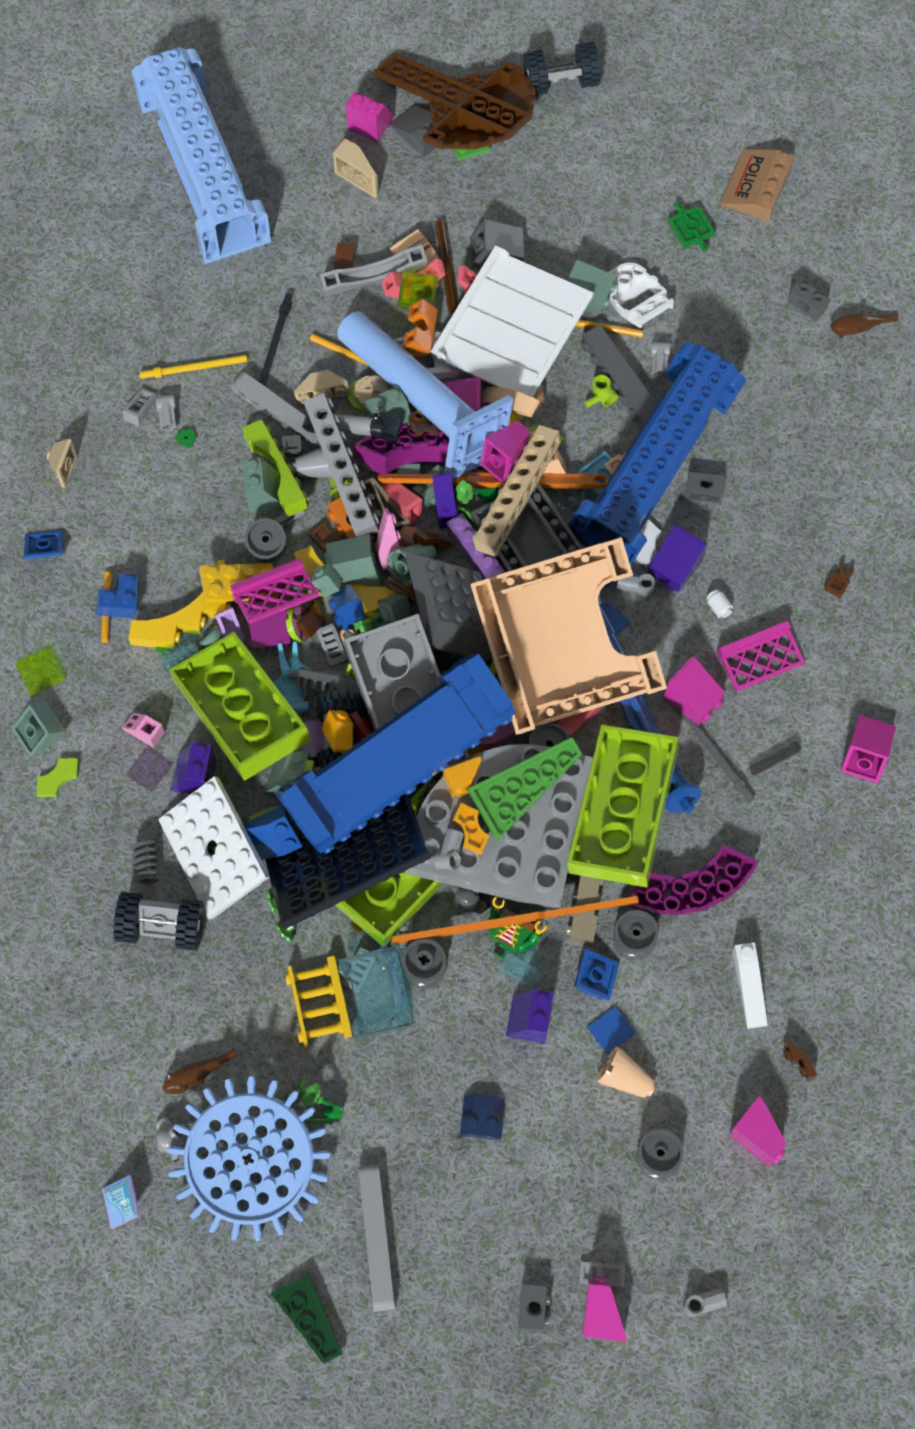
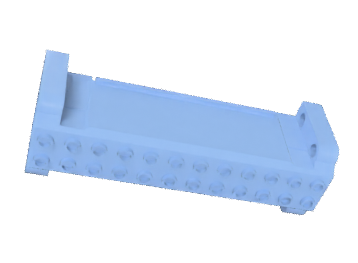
(175, 87)

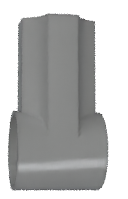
(660, 354)
(166, 408)
(635, 582)
(448, 856)
(707, 1302)

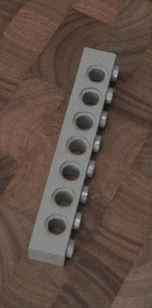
(315, 407)

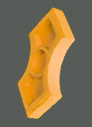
(474, 837)

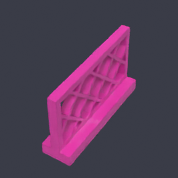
(268, 582)
(751, 643)

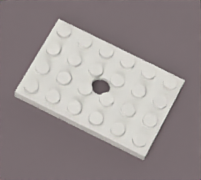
(235, 865)

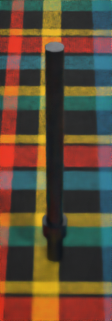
(283, 312)

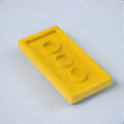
(218, 578)

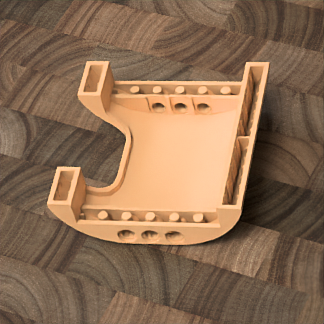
(553, 638)

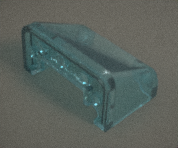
(378, 992)

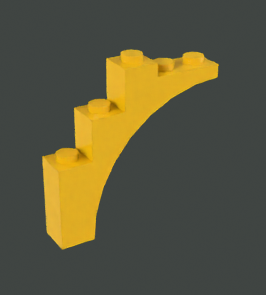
(368, 594)
(167, 630)

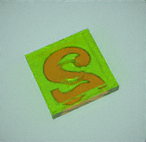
(40, 671)

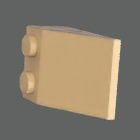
(354, 167)

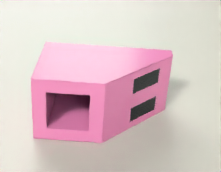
(144, 729)

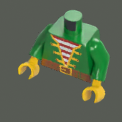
(513, 937)

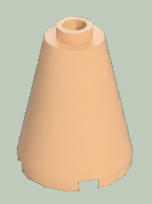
(625, 1075)

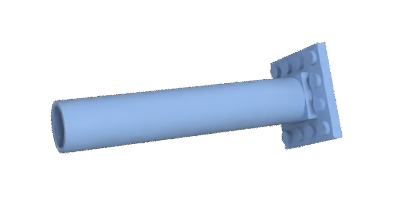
(427, 393)

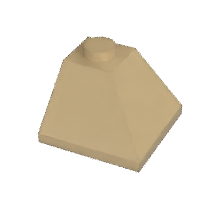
(62, 460)

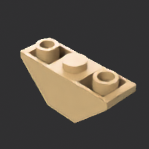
(320, 383)

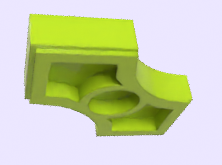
(64, 771)

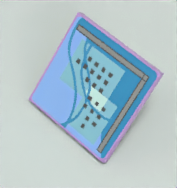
(121, 1202)

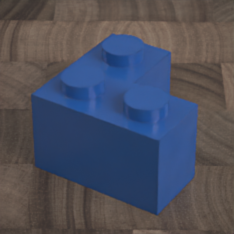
(121, 601)
(346, 607)

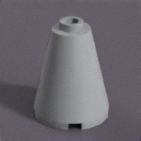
(313, 465)

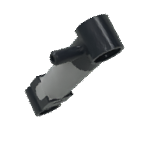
(385, 428)

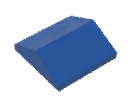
(43, 544)
(596, 975)

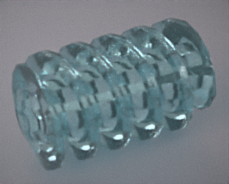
(177, 656)

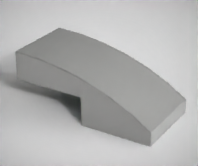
(614, 1273)

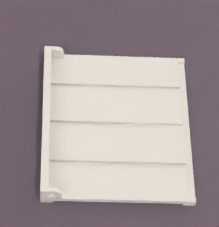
(511, 324)

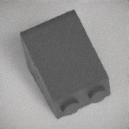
(495, 234)

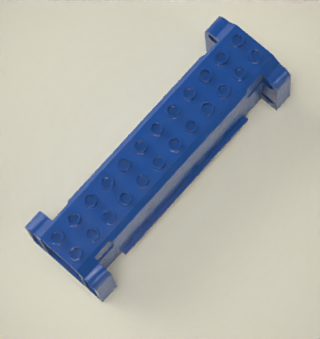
(699, 384)
(398, 755)

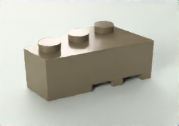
(380, 501)
(584, 924)

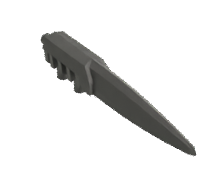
(323, 681)

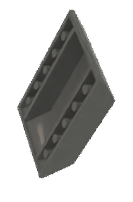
(536, 535)
(448, 606)

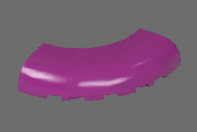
(407, 449)
(696, 889)

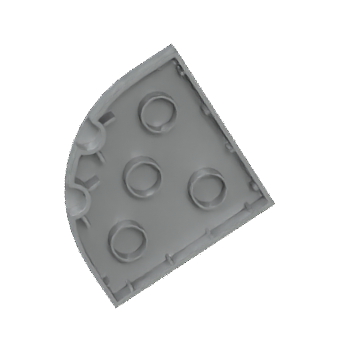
(531, 856)

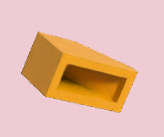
(338, 730)
(461, 776)

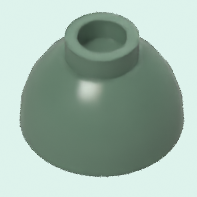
(211, 637)

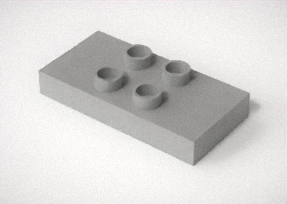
(394, 669)

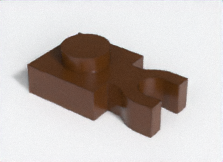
(838, 582)

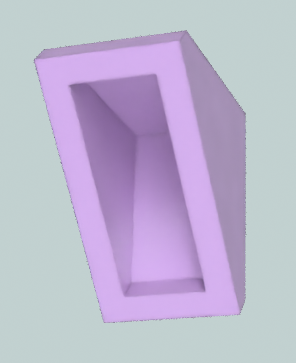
(228, 623)

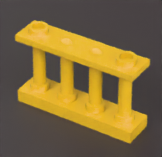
(333, 988)

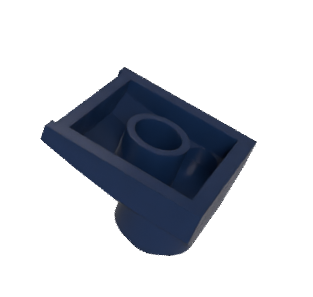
(482, 1117)

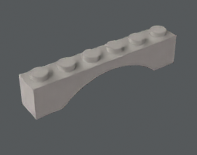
(352, 278)

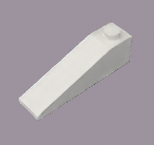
(750, 984)

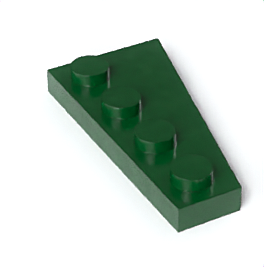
(306, 1311)

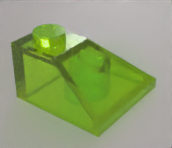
(415, 287)

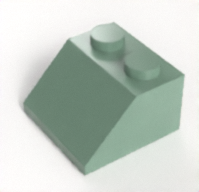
(38, 728)

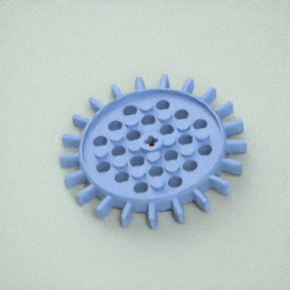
(203, 1135)

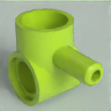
(604, 395)

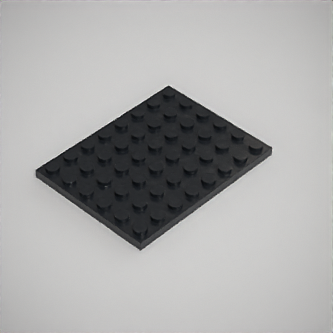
(314, 881)

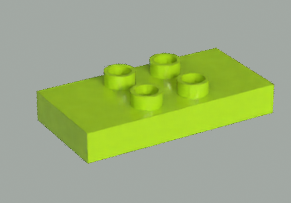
(240, 705)
(623, 806)
(391, 903)

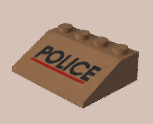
(758, 182)

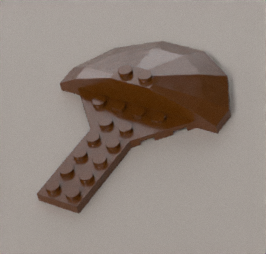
(468, 109)

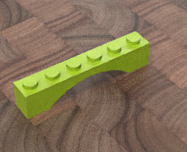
(289, 493)

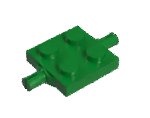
(691, 227)

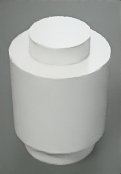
(719, 604)

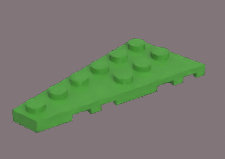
(514, 791)

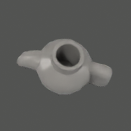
(168, 1137)

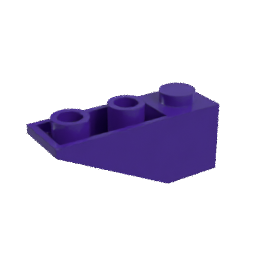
(444, 499)

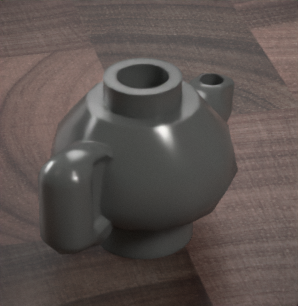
(468, 899)

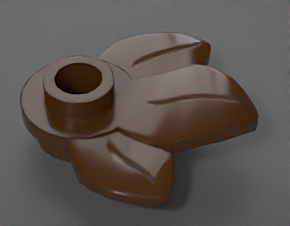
(420, 424)

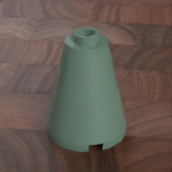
(398, 563)

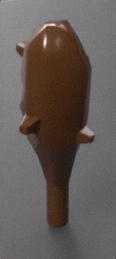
(859, 323)
(194, 1073)

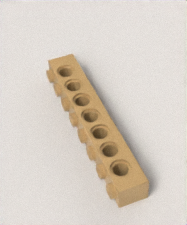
(510, 501)

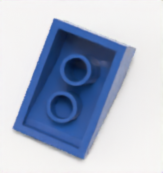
(273, 834)

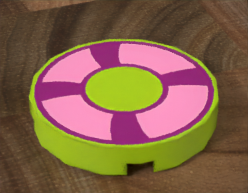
(295, 614)

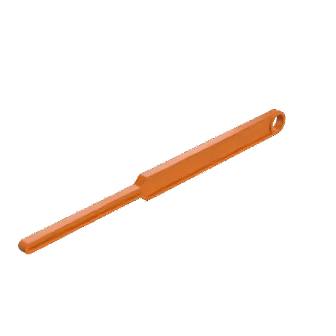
(486, 479)
(512, 920)

